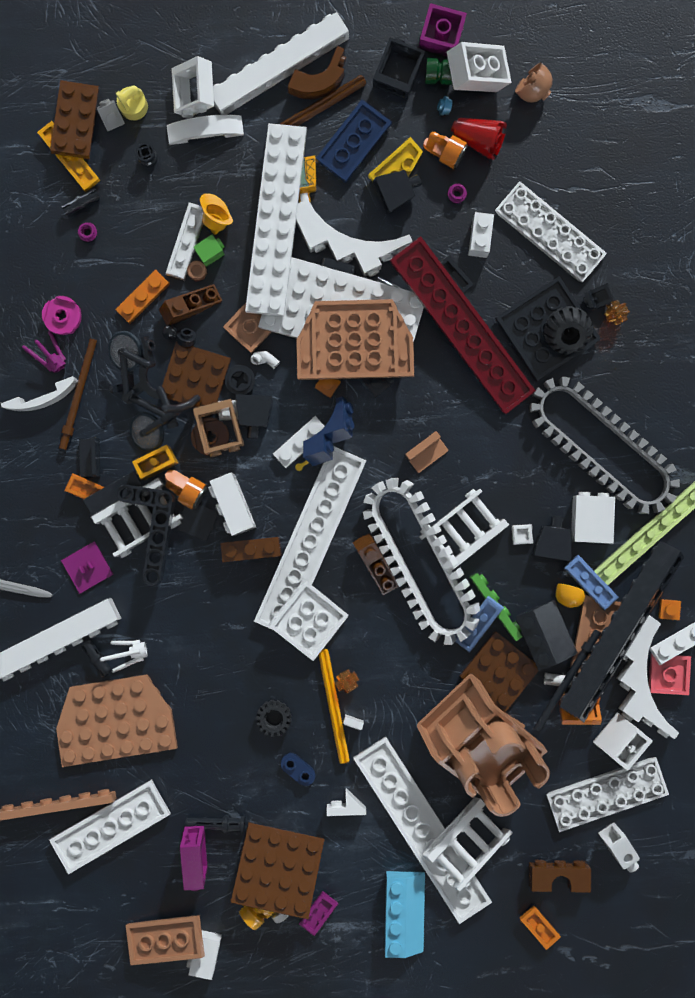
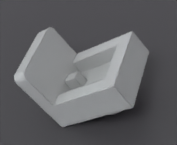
(110, 114)

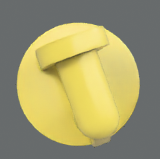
(132, 103)

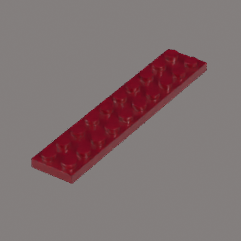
(462, 325)

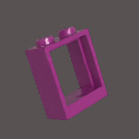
(193, 858)

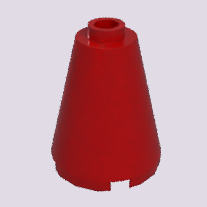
(481, 134)

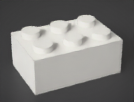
(478, 67)
(231, 504)

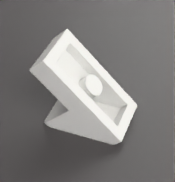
(351, 807)

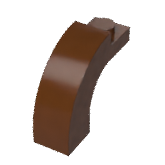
(322, 84)

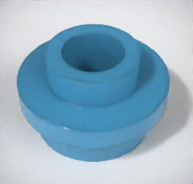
(444, 106)

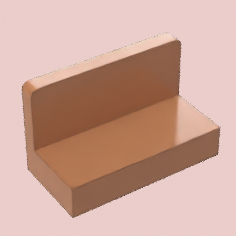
(426, 452)

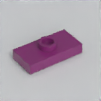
(319, 912)

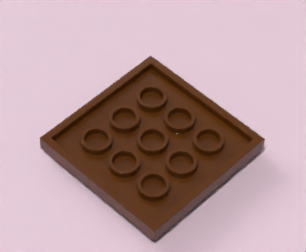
(278, 871)

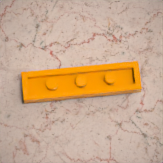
(76, 166)

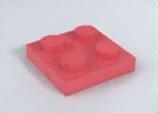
(671, 676)

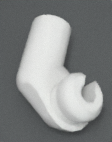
(264, 357)

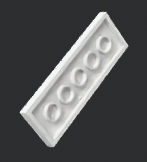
(109, 826)

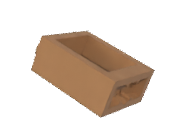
(213, 409)

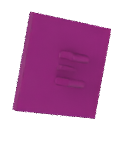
(87, 567)

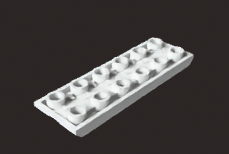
(550, 232)
(607, 794)

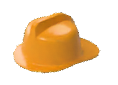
(215, 213)

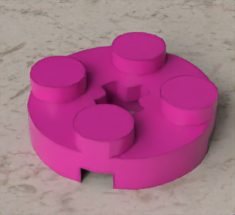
(68, 324)

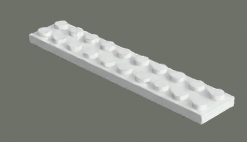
(276, 220)
(313, 531)
(418, 825)

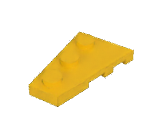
(401, 159)

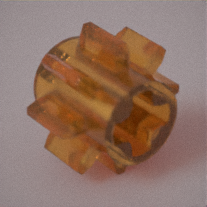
(616, 312)
(347, 681)

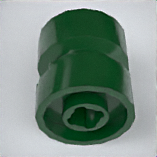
(438, 71)

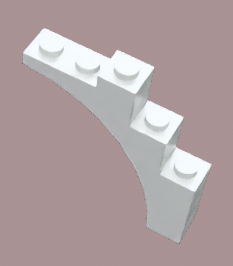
(343, 248)
(634, 677)

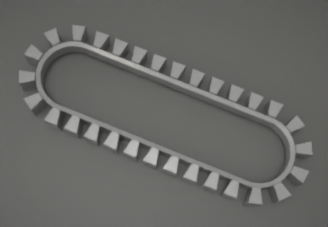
(620, 496)

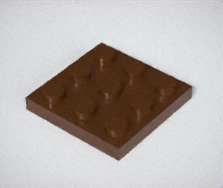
(195, 373)
(501, 670)

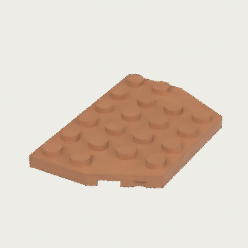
(354, 341)
(114, 721)

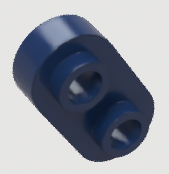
(298, 769)

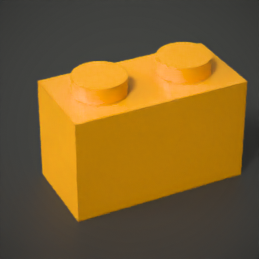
(155, 462)

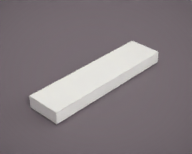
(185, 242)

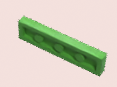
(512, 628)

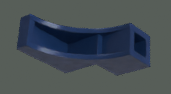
(339, 428)

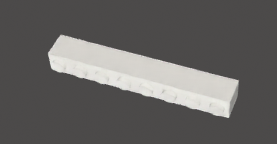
(280, 63)
(57, 638)

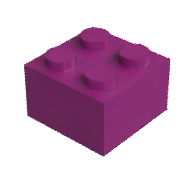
(442, 29)

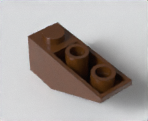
(189, 304)
(375, 563)

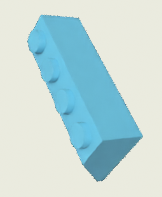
(404, 914)

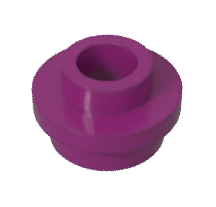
(461, 189)
(83, 228)

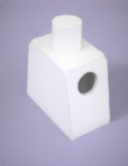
(620, 847)

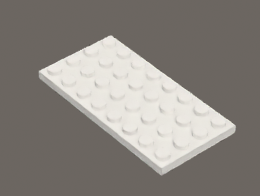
(318, 283)

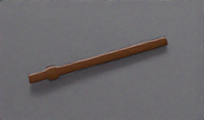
(68, 429)

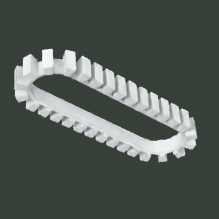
(469, 622)

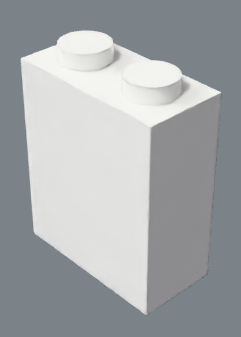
(593, 518)

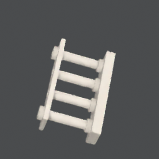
(121, 508)
(481, 538)
(448, 838)

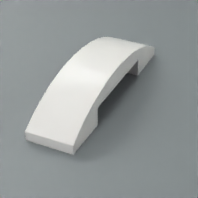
(204, 127)
(63, 388)

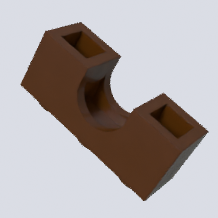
(251, 549)
(542, 875)

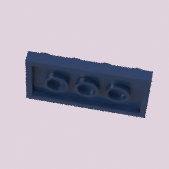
(353, 141)

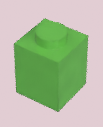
(209, 250)

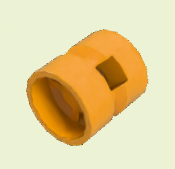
(254, 917)

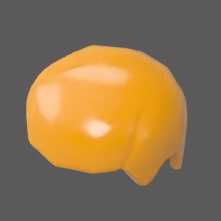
(569, 595)

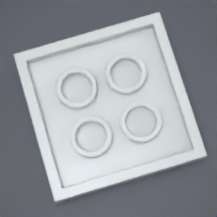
(308, 620)

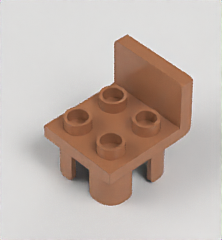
(483, 746)

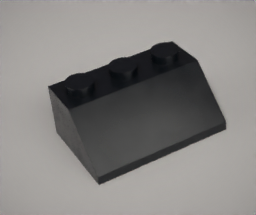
(546, 635)

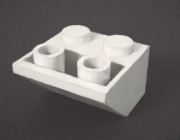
(622, 741)

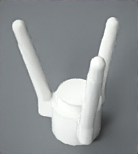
(137, 651)

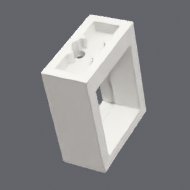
(181, 87)

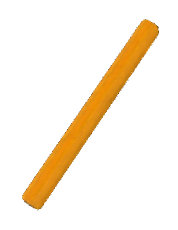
(333, 706)

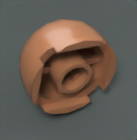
(536, 84)

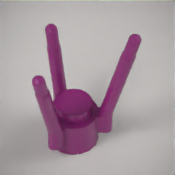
(55, 362)

